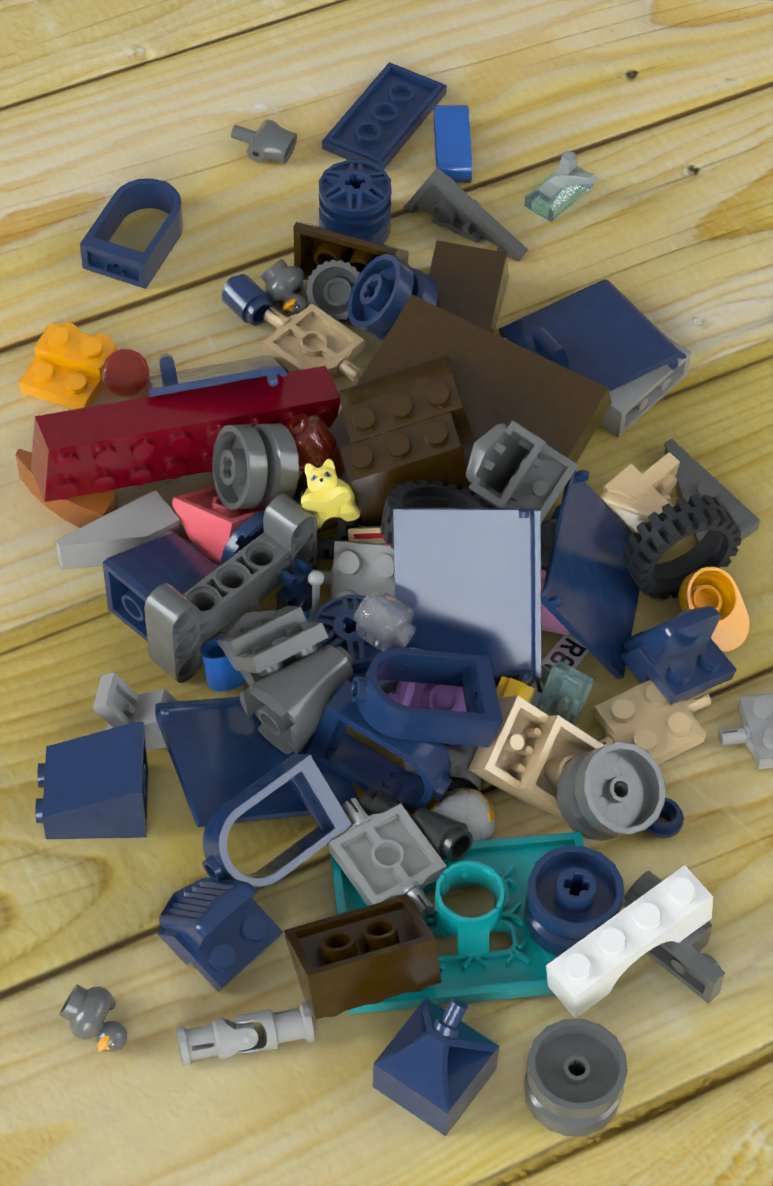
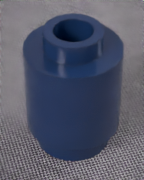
(246, 299)

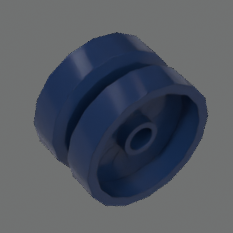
(384, 291)
(571, 896)

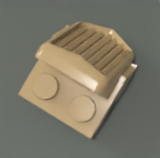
(638, 495)

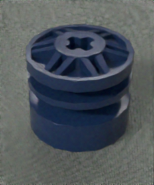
(356, 200)
(341, 631)

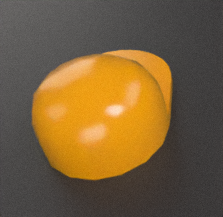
(717, 589)

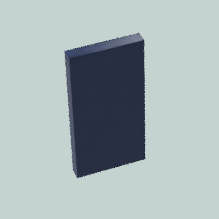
(384, 116)

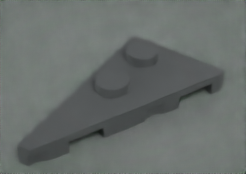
(462, 214)
(696, 480)

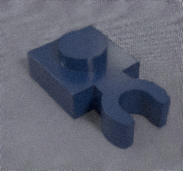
(296, 589)

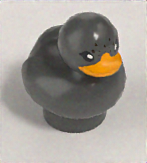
(284, 284)
(87, 1011)

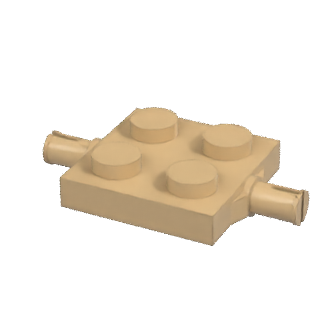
(313, 341)
(649, 721)

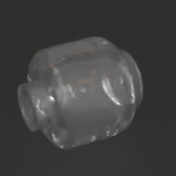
(384, 621)

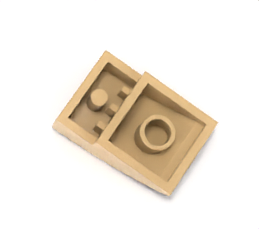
(530, 753)

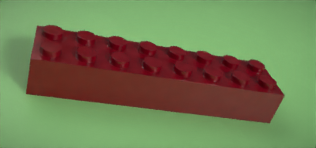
(165, 433)

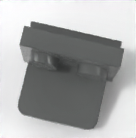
(517, 469)
(269, 641)

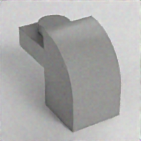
(122, 705)

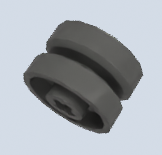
(254, 465)
(611, 791)
(575, 1077)

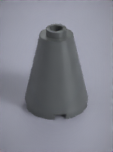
(296, 696)

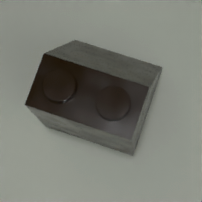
(470, 282)

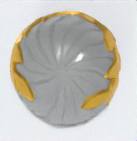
(469, 808)

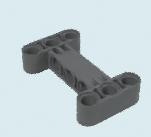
(182, 623)

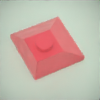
(209, 521)

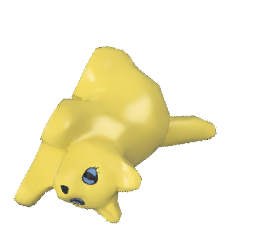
(328, 495)

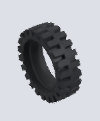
(425, 496)
(669, 528)

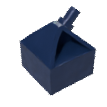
(436, 1064)

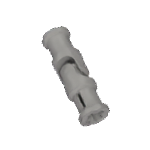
(234, 1036)

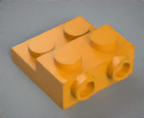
(67, 366)

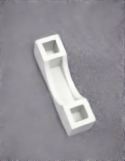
(597, 961)

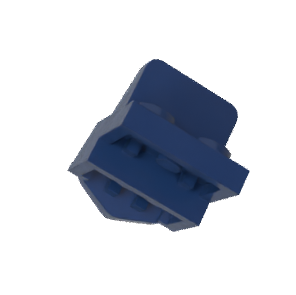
(680, 655)
(217, 928)

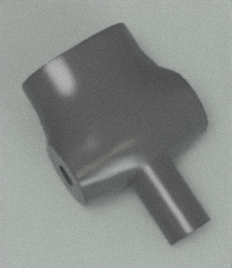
(268, 142)

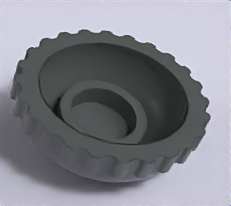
(331, 287)

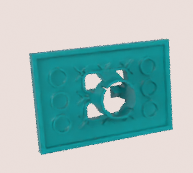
(475, 971)

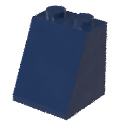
(140, 570)
(95, 786)

